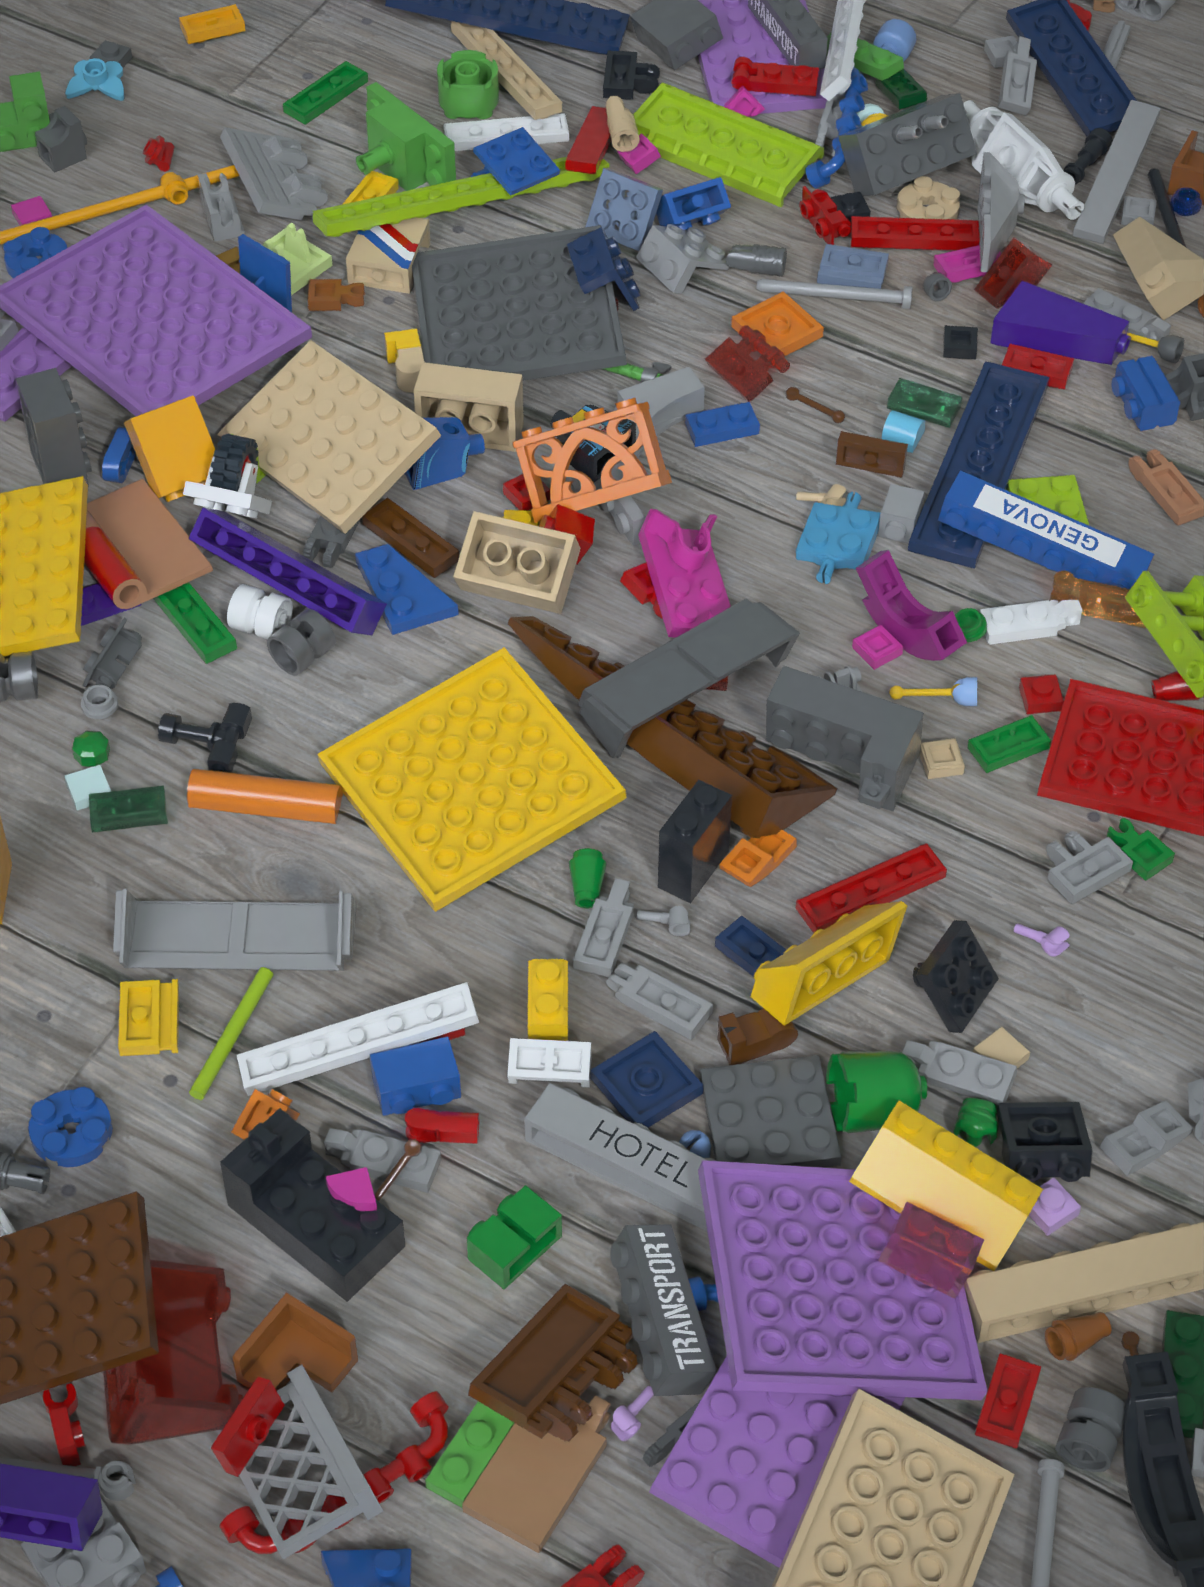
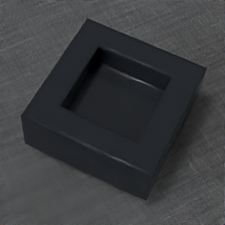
(852, 205)
(960, 342)

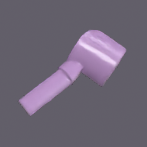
(1051, 943)
(624, 1420)

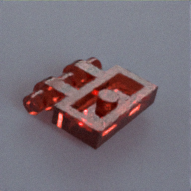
(740, 370)

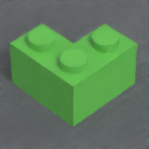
(25, 114)

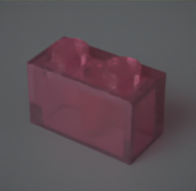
(931, 1250)

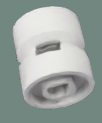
(253, 611)

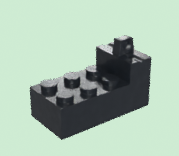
(284, 1194)

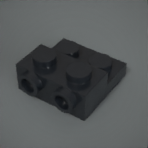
(1045, 1140)

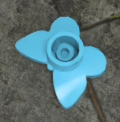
(96, 75)

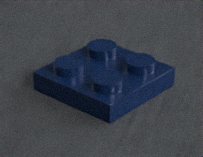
(646, 1081)

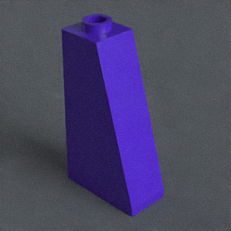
(1059, 326)

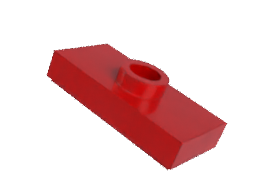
(247, 1426)

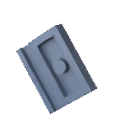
(852, 267)

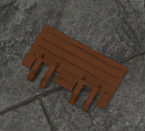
(553, 1362)

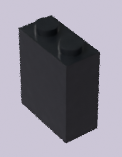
(694, 841)

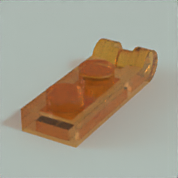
(1095, 598)

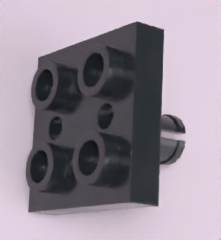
(950, 971)

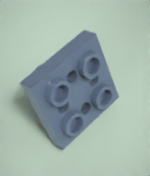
(623, 210)

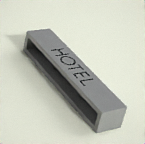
(618, 1152)

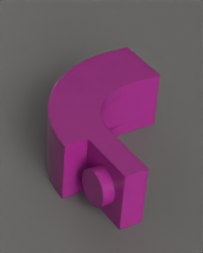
(890, 604)

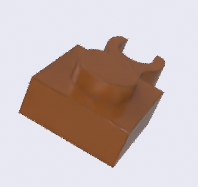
(331, 294)

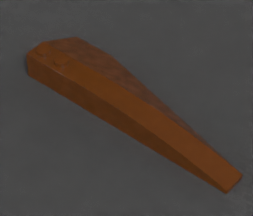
(691, 746)

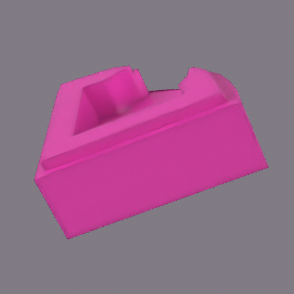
(744, 103)
(353, 1189)

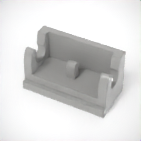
(220, 209)

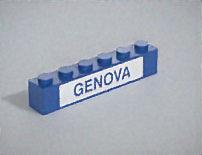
(1041, 533)

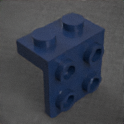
(598, 263)

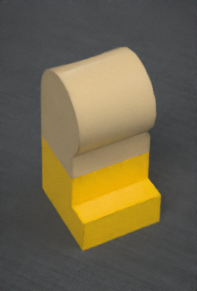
(406, 351)

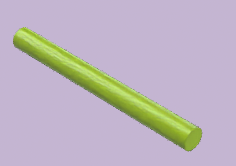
(231, 1033)

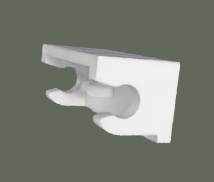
(549, 1061)

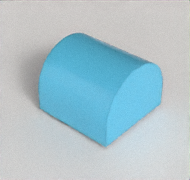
(903, 429)

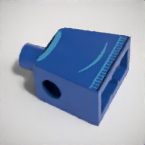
(447, 456)

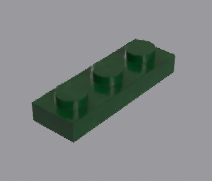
(1185, 1346)

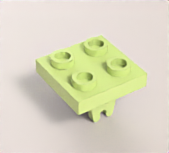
(305, 258)

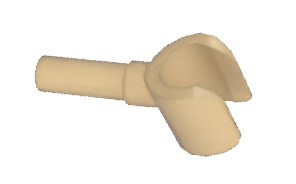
(832, 497)

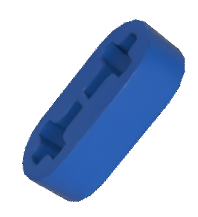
(118, 457)

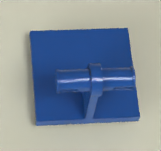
(515, 161)
(265, 270)

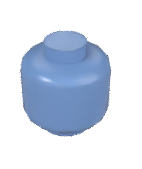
(896, 37)

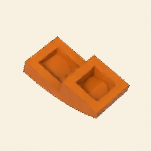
(758, 857)

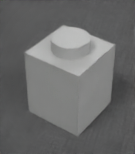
(900, 513)

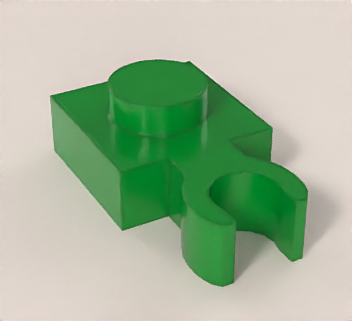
(1145, 850)

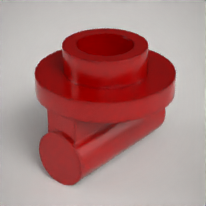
(159, 153)

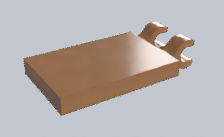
(536, 1479)

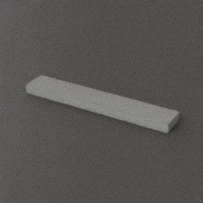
(1116, 172)

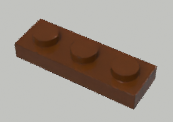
(411, 537)

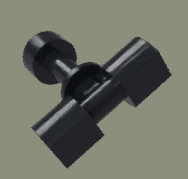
(220, 737)

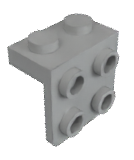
(676, 253)

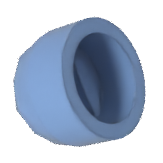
(701, 1147)

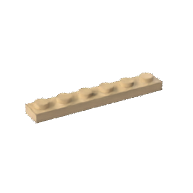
(512, 71)

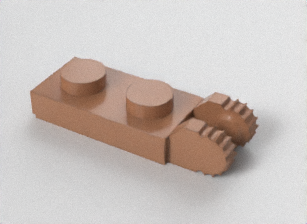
(1168, 487)

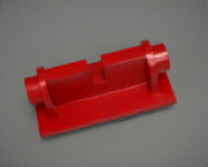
(823, 215)

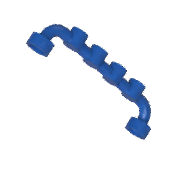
(820, 173)

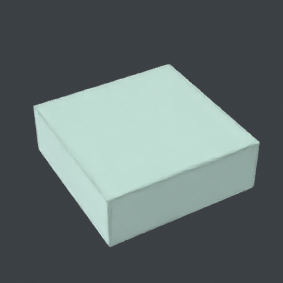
(84, 783)

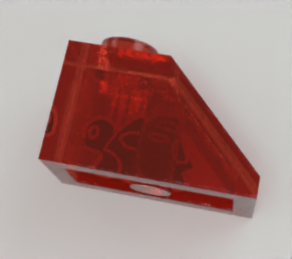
(1015, 264)

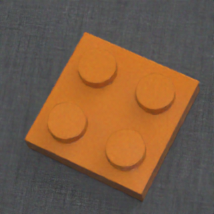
(781, 322)

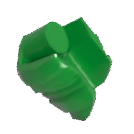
(977, 1119)

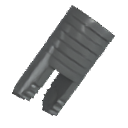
(758, 259)

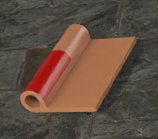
(138, 546)

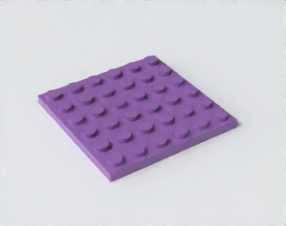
(811, 1300)

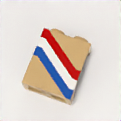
(386, 254)

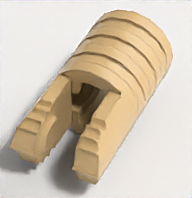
(621, 125)

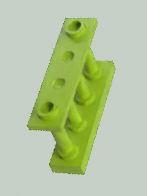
(1171, 629)

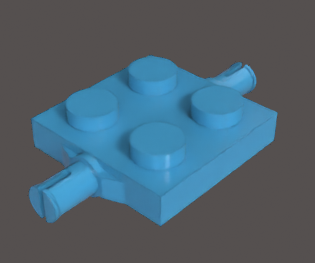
(838, 536)

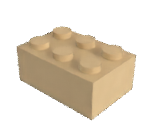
(480, 398)
(517, 562)

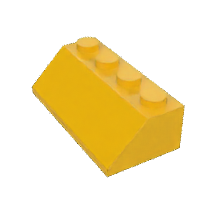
(828, 961)
(948, 1178)

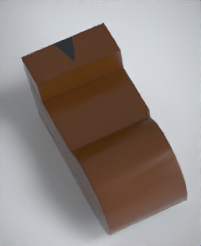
(753, 1036)

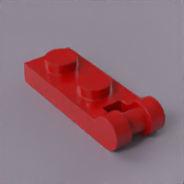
(775, 77)

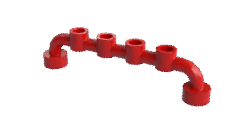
(411, 1462)

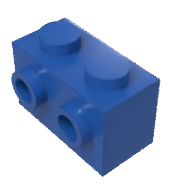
(694, 204)

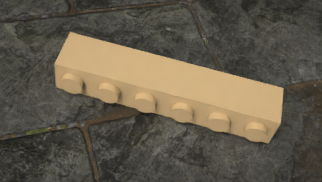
(1086, 1281)

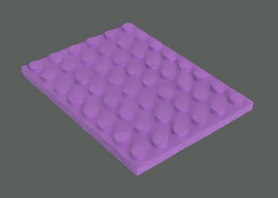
(151, 314)

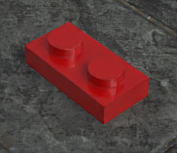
(1039, 362)
(1008, 1401)

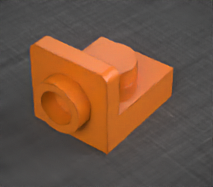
(259, 1109)

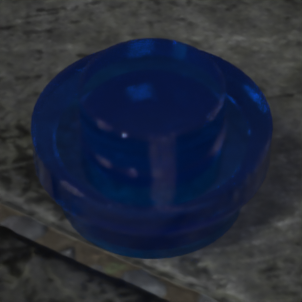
(1186, 201)

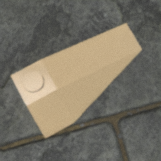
(1162, 266)

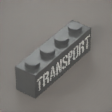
(792, 31)
(662, 1310)

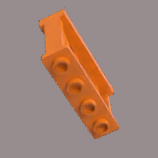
(634, 478)

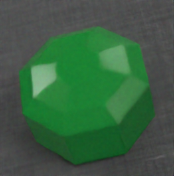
(91, 748)

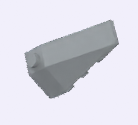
(996, 209)

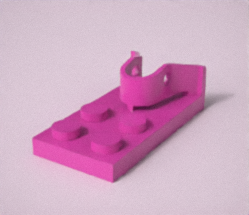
(682, 572)

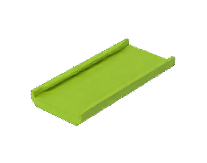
(724, 144)

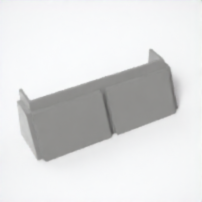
(234, 934)

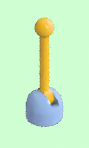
(963, 691)

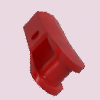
(442, 1126)

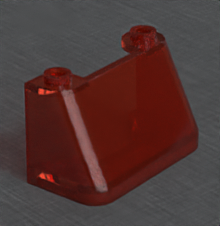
(181, 1385)

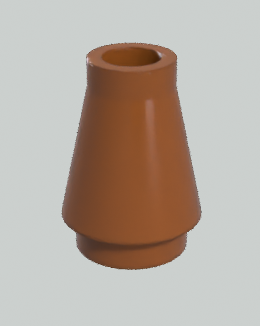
(1075, 1335)

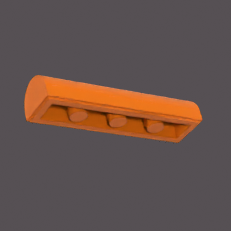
(264, 796)

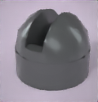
(942, 282)

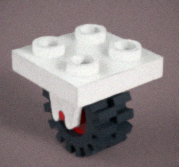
(231, 479)

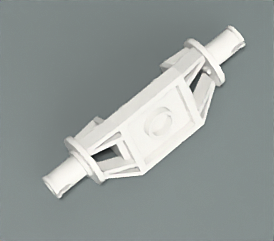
(1024, 158)

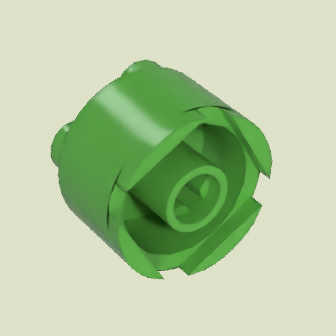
(468, 85)

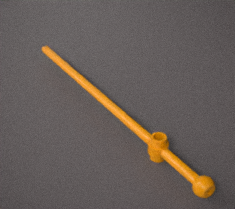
(171, 188)

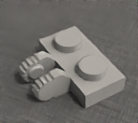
(1088, 868)

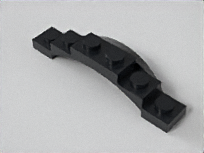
(1159, 1467)

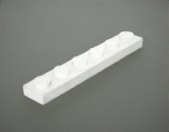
(842, 48)
(357, 1038)

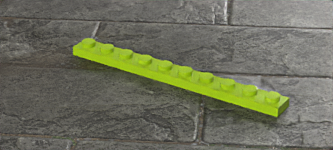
(432, 199)

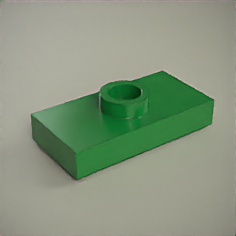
(1009, 744)

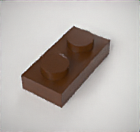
(871, 454)

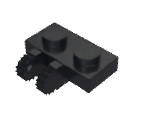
(625, 75)

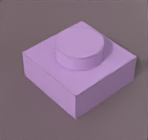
(1054, 1207)

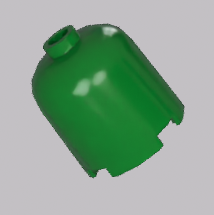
(870, 1086)

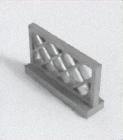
(333, 1454)

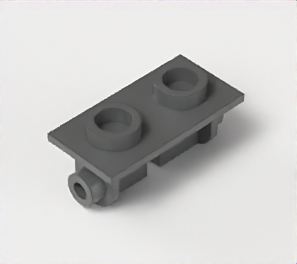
(117, 644)

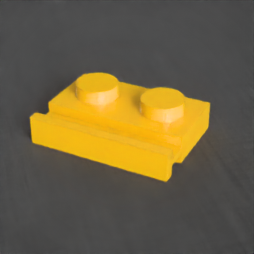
(148, 1017)

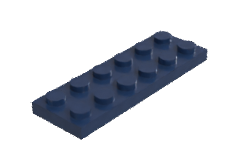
(1073, 63)

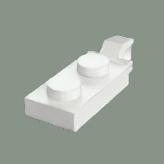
(1030, 620)

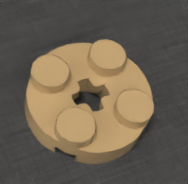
(942, 200)

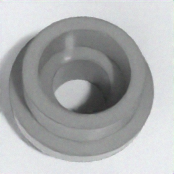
(99, 702)

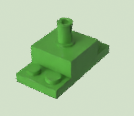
(404, 143)

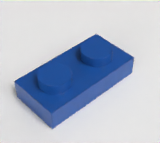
(722, 424)

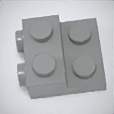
(106, 1560)

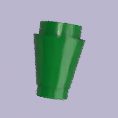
(587, 875)

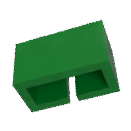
(515, 1237)

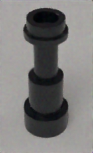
(1095, 145)

